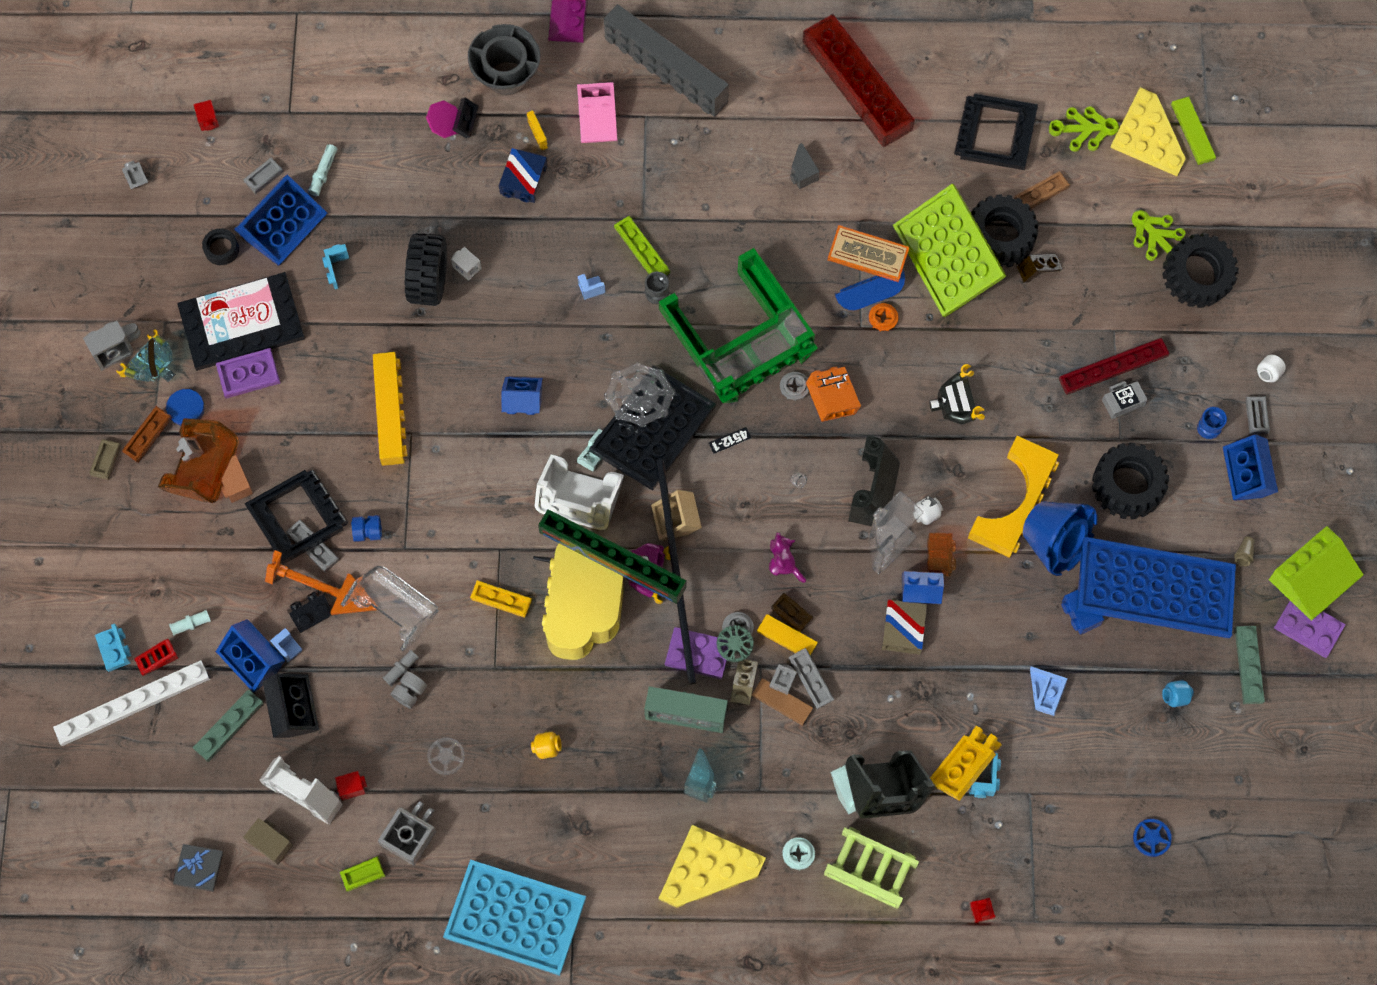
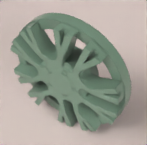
(735, 643)

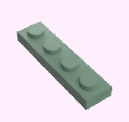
(1249, 665)
(228, 725)

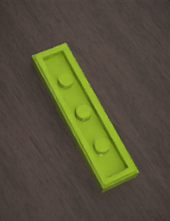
(1193, 130)
(640, 246)

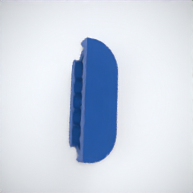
(869, 292)

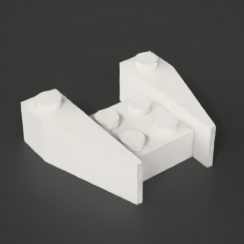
(313, 796)

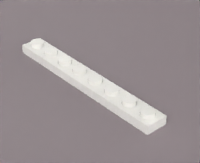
(131, 703)

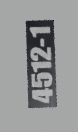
(729, 440)

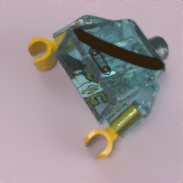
(150, 361)

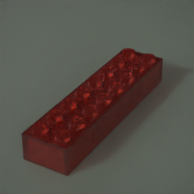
(858, 80)

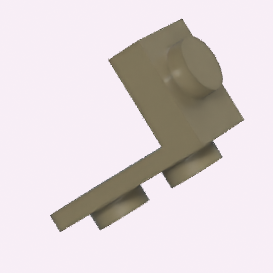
(744, 682)

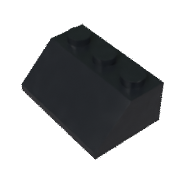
(290, 705)

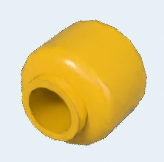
(546, 745)

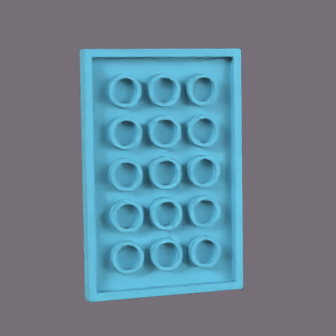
(514, 917)

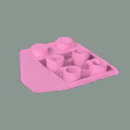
(597, 112)

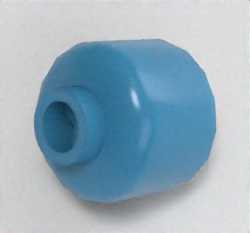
(1177, 693)

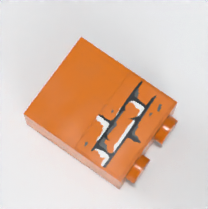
(833, 393)

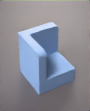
(590, 287)
(286, 645)

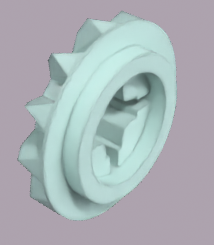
(805, 847)

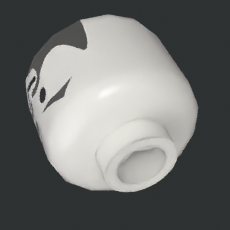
(931, 508)

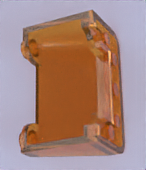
(202, 475)

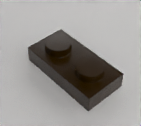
(792, 612)

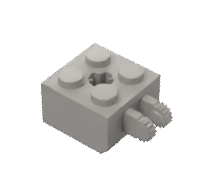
(112, 343)
(403, 824)

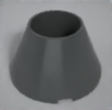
(502, 45)

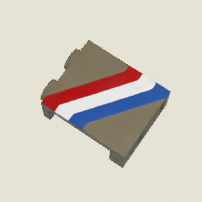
(904, 626)

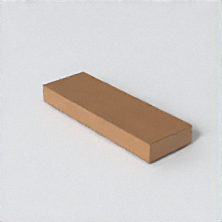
(1043, 190)
(783, 703)

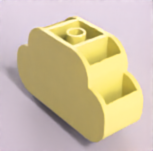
(581, 604)

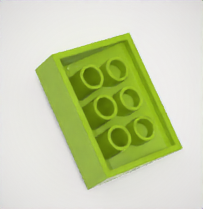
(1317, 573)

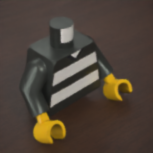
(956, 399)

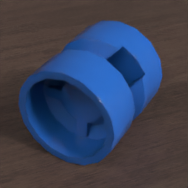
(1211, 423)
(366, 528)

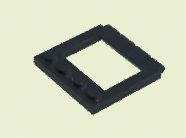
(1021, 138)
(320, 499)

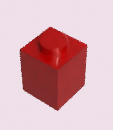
(206, 115)
(351, 785)

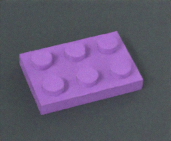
(1316, 635)
(704, 652)

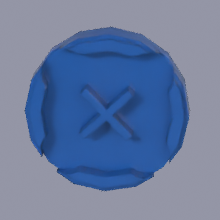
(185, 404)

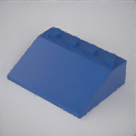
(281, 220)

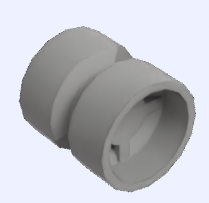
(413, 684)

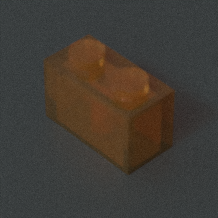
(940, 553)

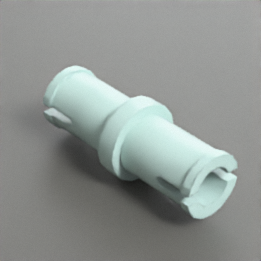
(189, 622)

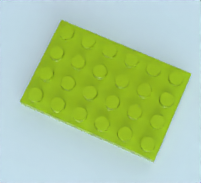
(949, 250)

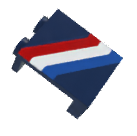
(522, 175)

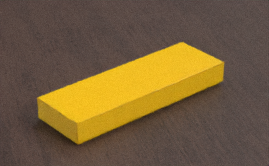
(501, 599)
(785, 635)

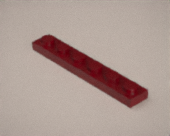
(1114, 366)

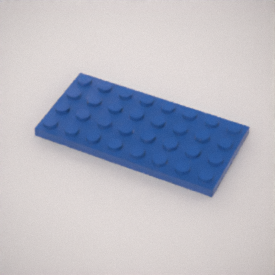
(1156, 587)

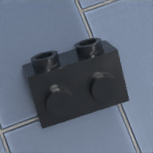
(310, 611)

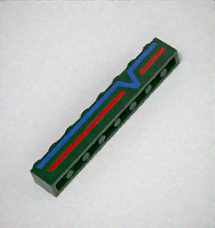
(612, 556)

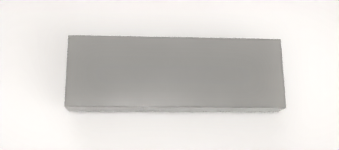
(319, 554)
(811, 678)

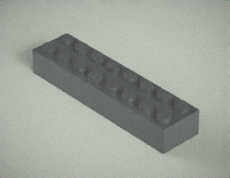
(666, 60)

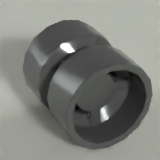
(656, 287)

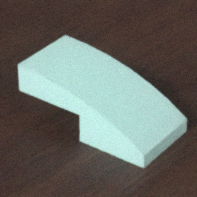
(587, 458)

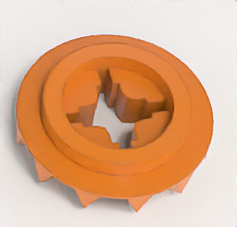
(877, 311)

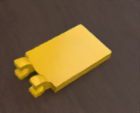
(965, 763)

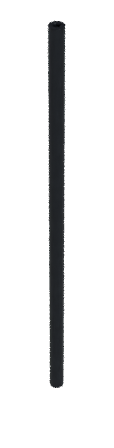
(675, 570)

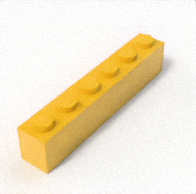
(389, 408)

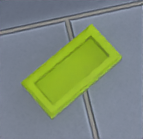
(362, 874)

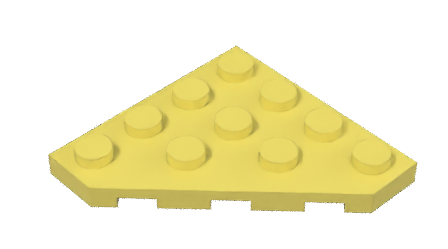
(1148, 134)
(708, 866)

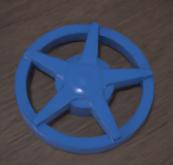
(1152, 837)

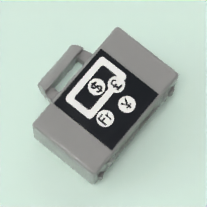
(1124, 399)

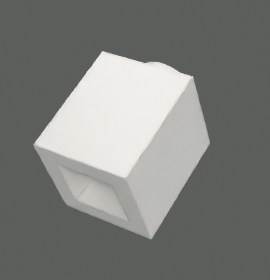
(466, 263)

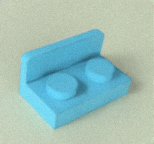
(112, 648)

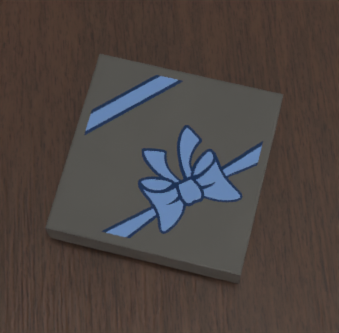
(198, 867)

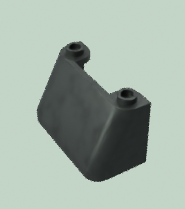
(886, 468)
(888, 787)

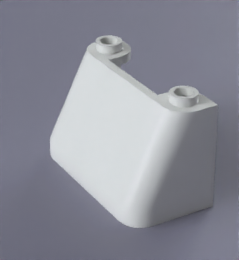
(577, 496)

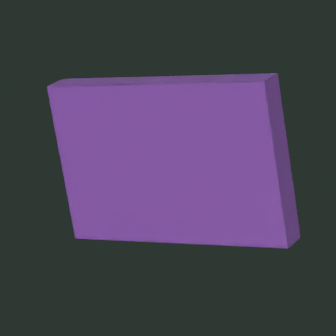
(247, 373)

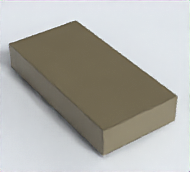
(105, 459)

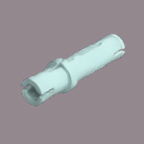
(320, 175)

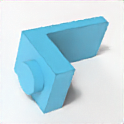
(332, 255)
(981, 790)

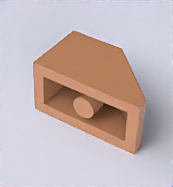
(235, 481)

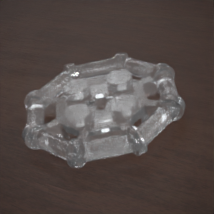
(635, 403)

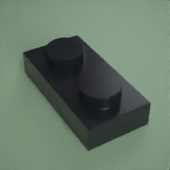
(465, 117)

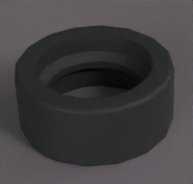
(214, 235)

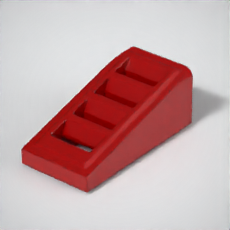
(172, 656)

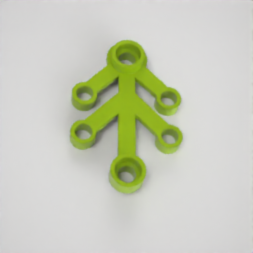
(1085, 127)
(1155, 235)

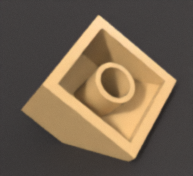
(684, 514)

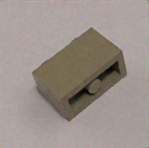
(268, 840)

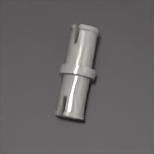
(400, 668)

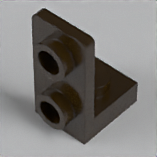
(1036, 264)

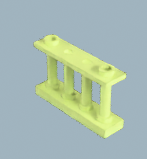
(873, 887)

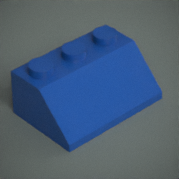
(1250, 468)
(249, 654)

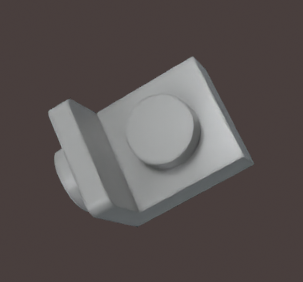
(134, 174)
(783, 678)

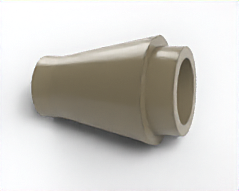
(1245, 554)

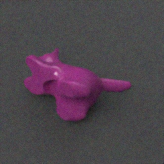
(783, 559)

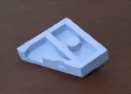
(1047, 690)

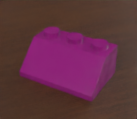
(568, 20)

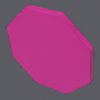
(442, 118)

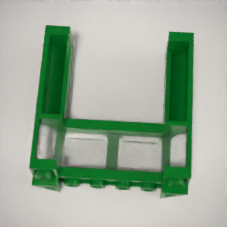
(759, 350)

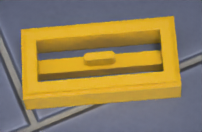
(537, 130)

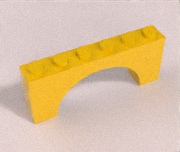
(1004, 532)

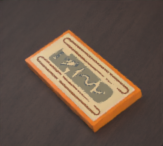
(868, 253)

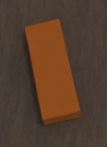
(147, 434)

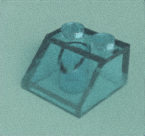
(700, 780)

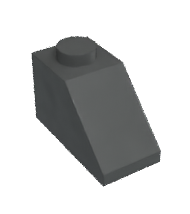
(803, 168)

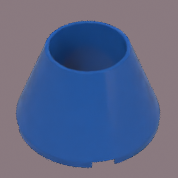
(1057, 533)

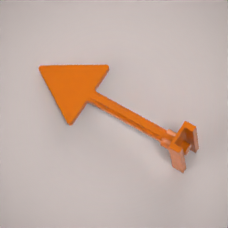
(277, 568)

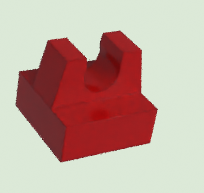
(982, 910)

